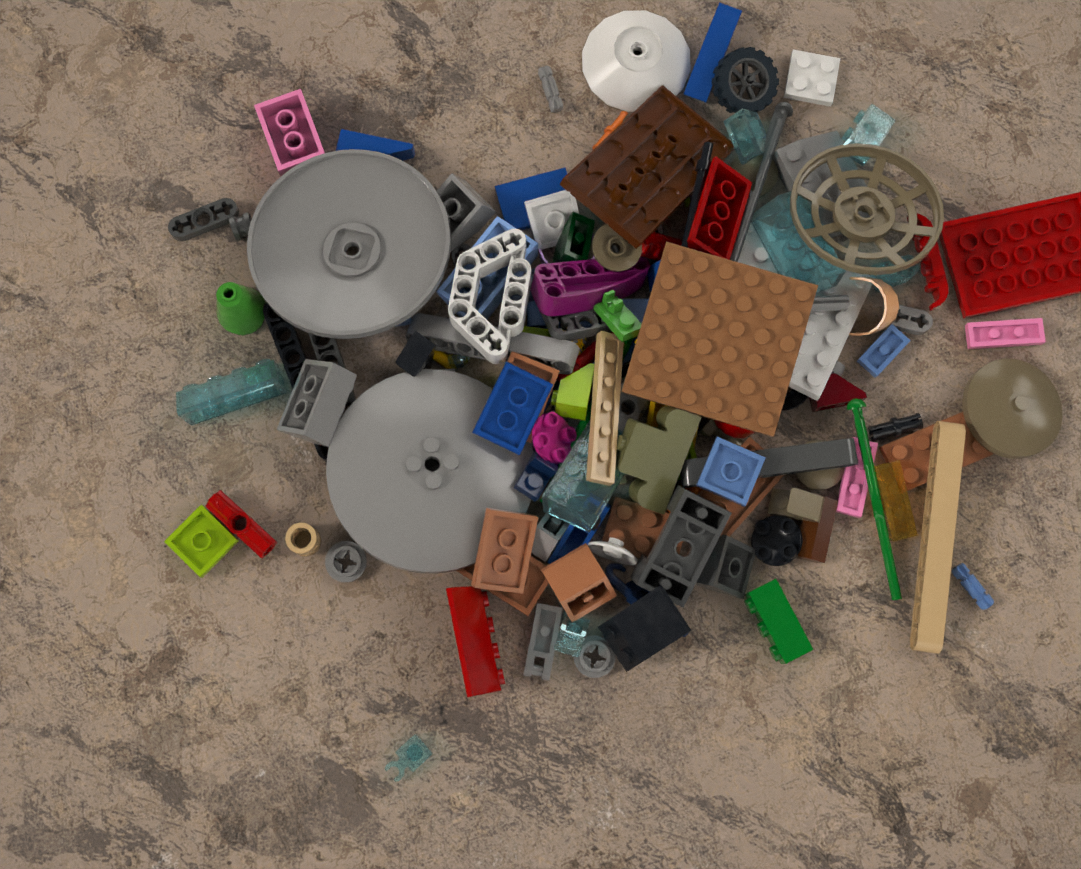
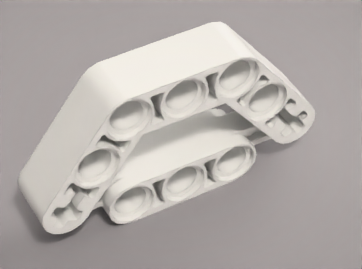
(515, 258)

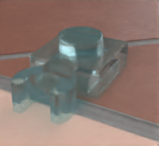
(411, 755)

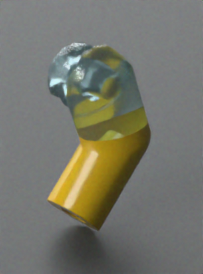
(450, 361)

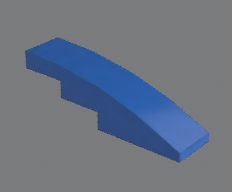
(712, 50)

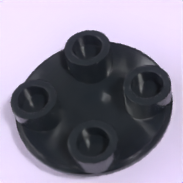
(776, 540)

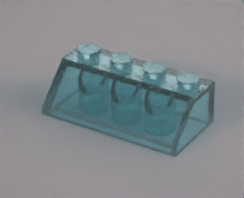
(788, 250)
(230, 392)
(571, 496)

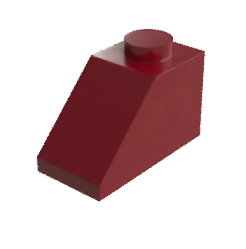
(836, 394)

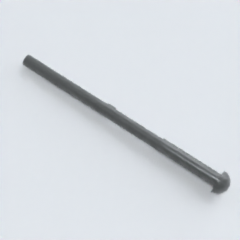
(773, 135)

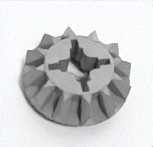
(340, 551)
(601, 667)

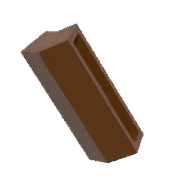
(817, 535)

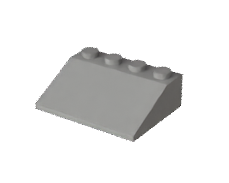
(794, 156)

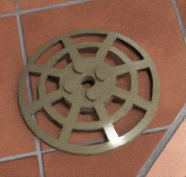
(870, 201)

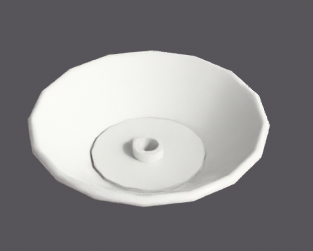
(627, 78)

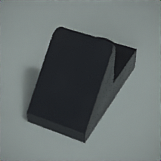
(416, 354)

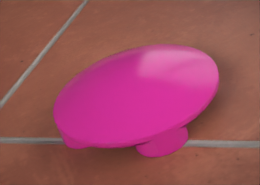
(552, 437)

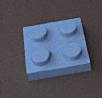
(730, 471)

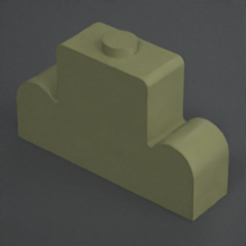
(656, 455)

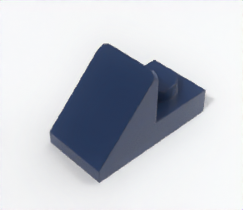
(535, 476)

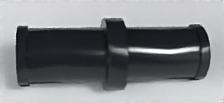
(895, 427)

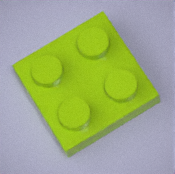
(201, 541)

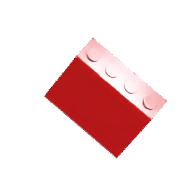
(474, 640)

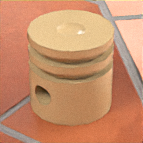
(303, 539)

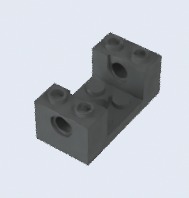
(692, 521)

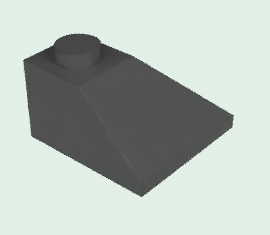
(728, 567)

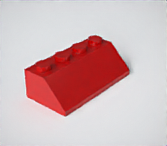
(719, 210)

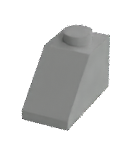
(547, 536)

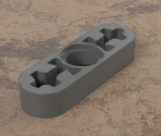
(193, 215)

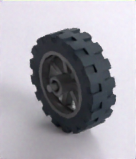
(762, 66)

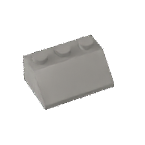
(317, 401)

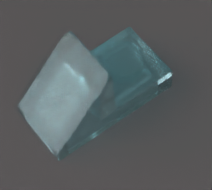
(571, 636)

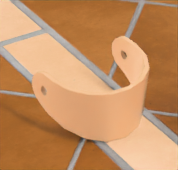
(890, 301)

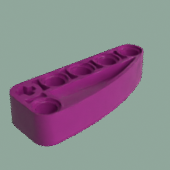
(580, 285)

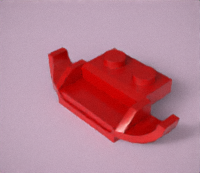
(931, 266)

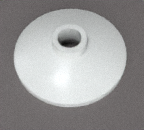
(613, 551)

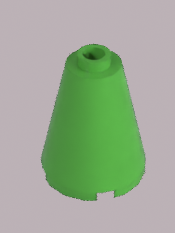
(239, 308)

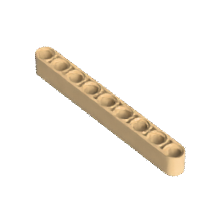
(937, 537)

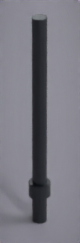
(702, 170)

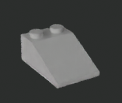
(464, 208)

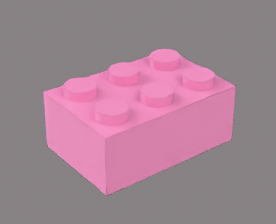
(289, 130)

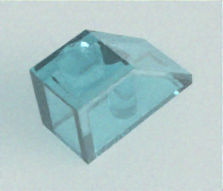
(746, 134)

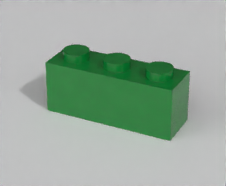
(778, 622)

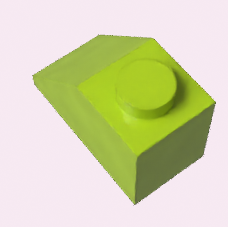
(574, 393)

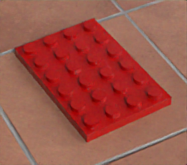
(1015, 255)

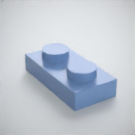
(883, 350)

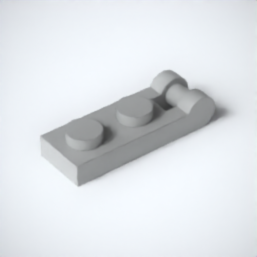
(543, 640)

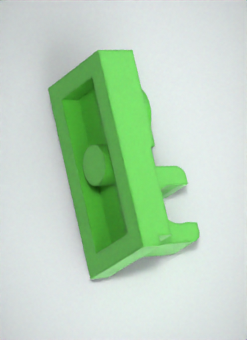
(618, 317)

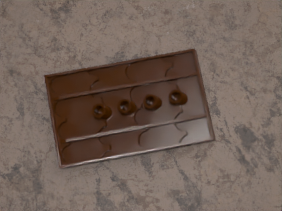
(645, 166)

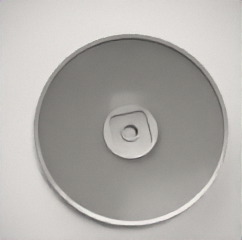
(339, 203)
(388, 496)

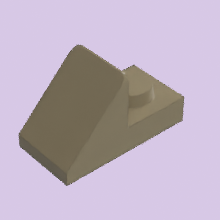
(796, 504)

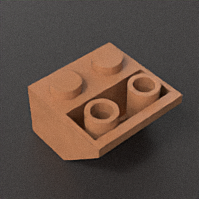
(579, 582)

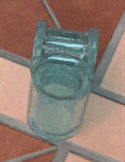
(896, 278)

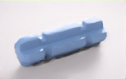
(972, 586)

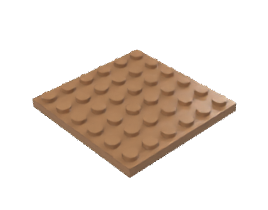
(719, 339)

